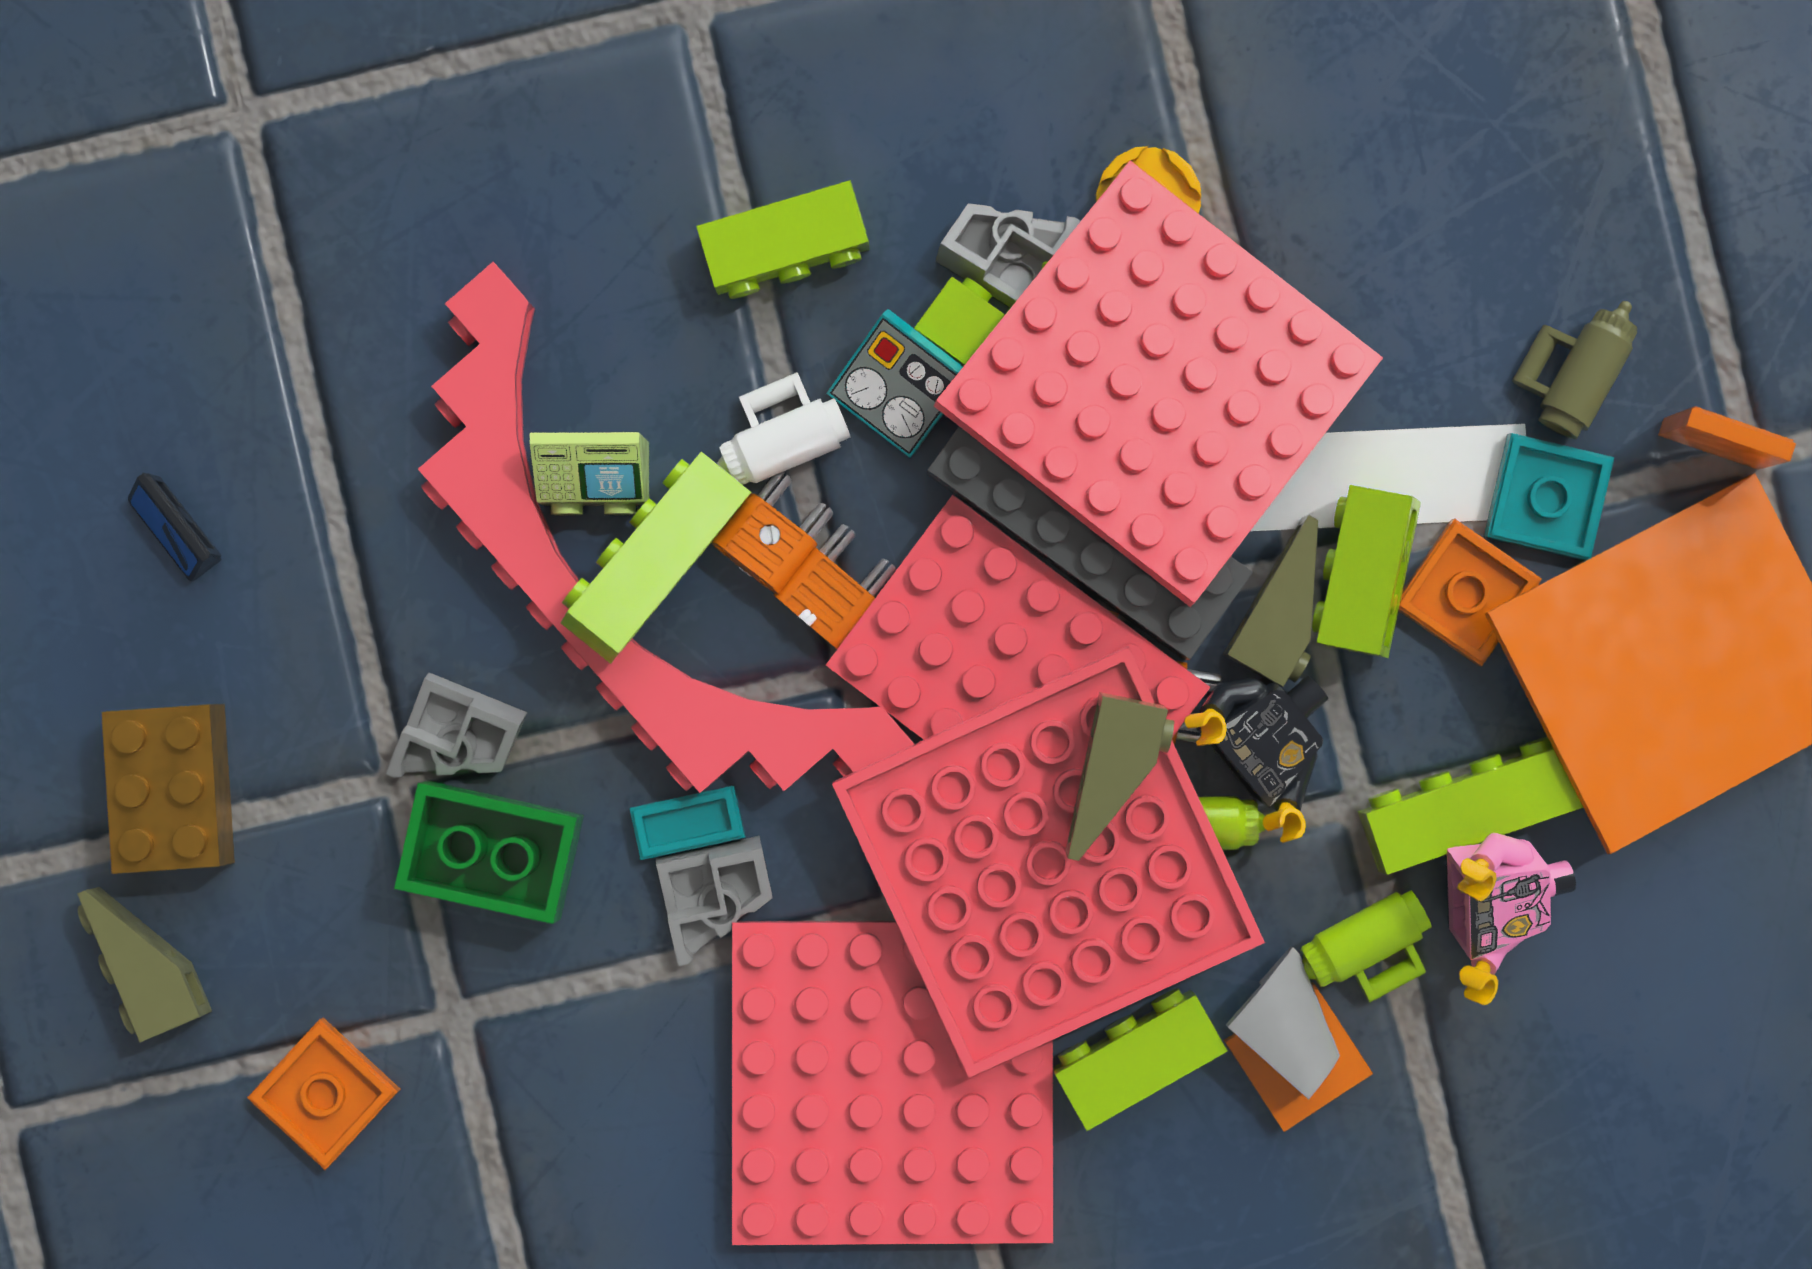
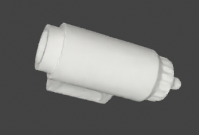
(783, 440)

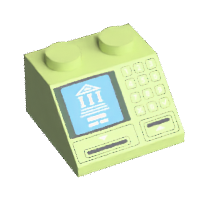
(590, 471)

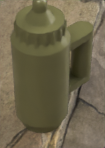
(1585, 374)

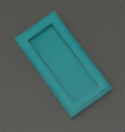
(687, 822)

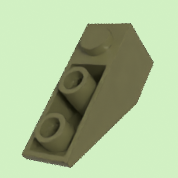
(150, 975)

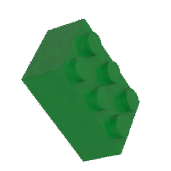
(489, 852)

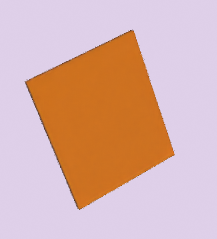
(1670, 661)

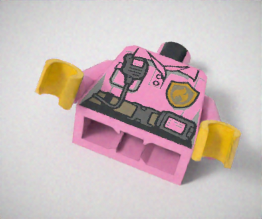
(1496, 901)

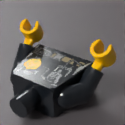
(1265, 742)

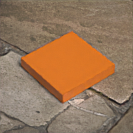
(1727, 438)
(1458, 585)
(323, 1093)
(1280, 1096)

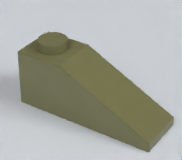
(1279, 620)
(1117, 760)

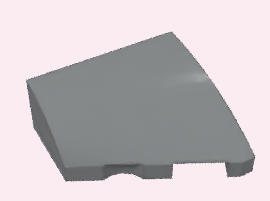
(1001, 248)
(455, 731)
(711, 890)
(1288, 1025)

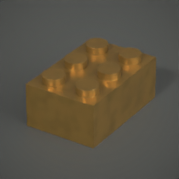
(168, 788)

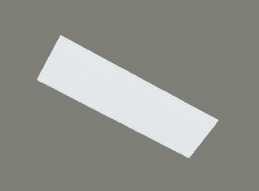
(1442, 467)

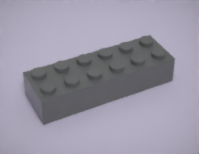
(1078, 552)

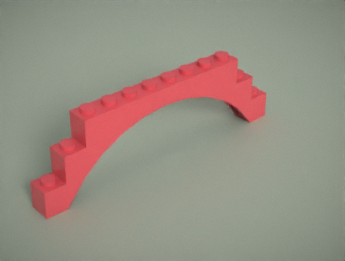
(492, 490)

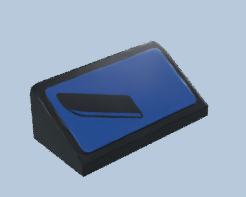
(173, 526)

